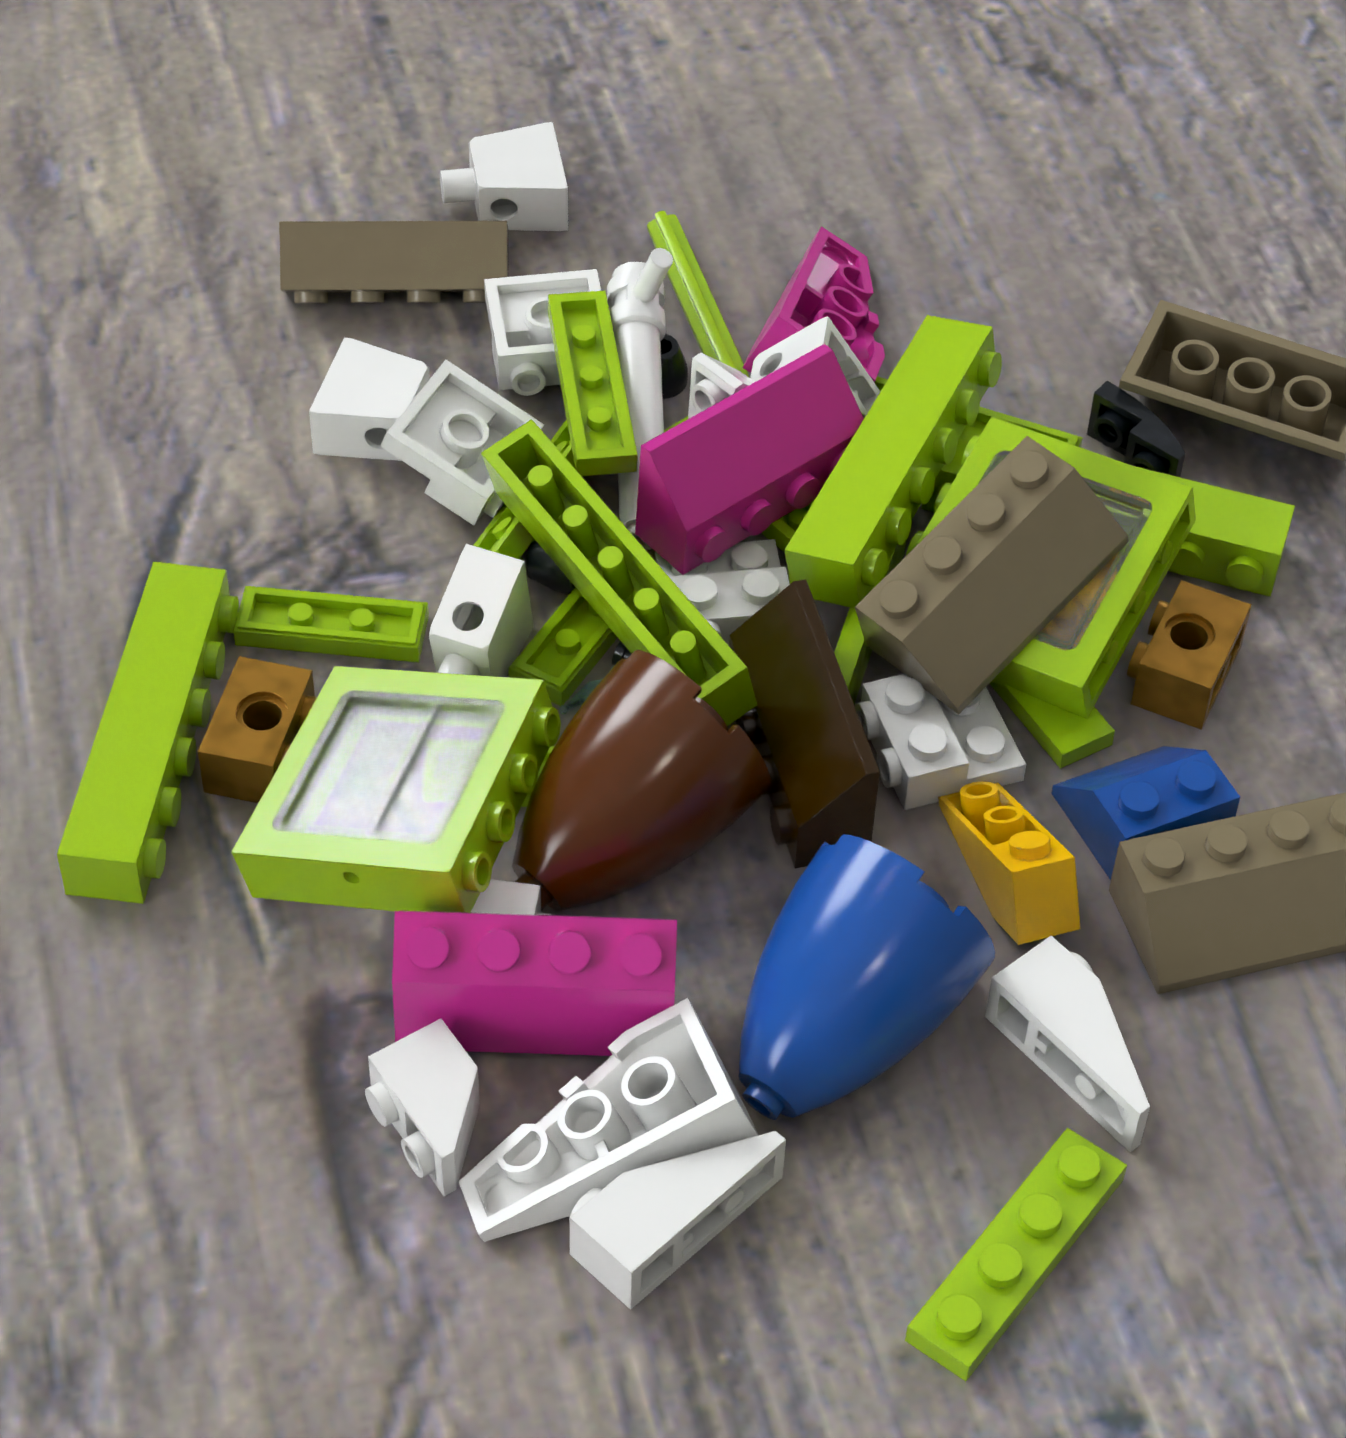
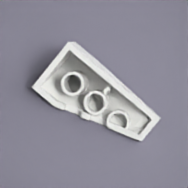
(644, 1105)

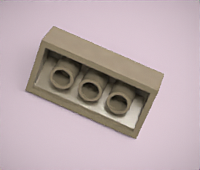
(391, 258)
(1242, 378)
(990, 575)
(1236, 893)

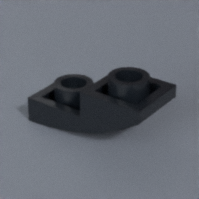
(1134, 431)

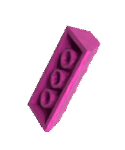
(745, 461)
(531, 978)

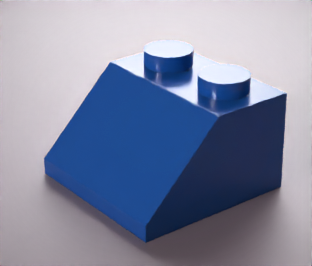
(1145, 797)

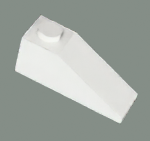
(1064, 1023)
(667, 1211)

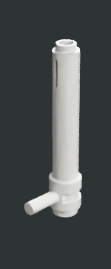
(638, 326)

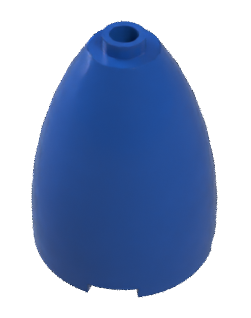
(853, 978)

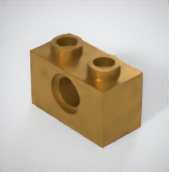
(1188, 654)
(253, 727)

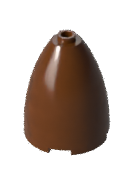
(634, 786)

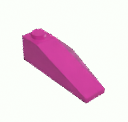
(831, 283)

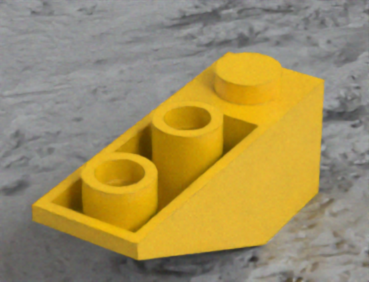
(1015, 862)

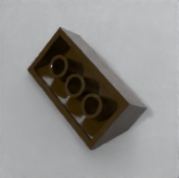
(805, 727)

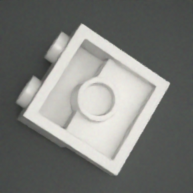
(522, 329)
(446, 434)
(733, 584)
(929, 747)

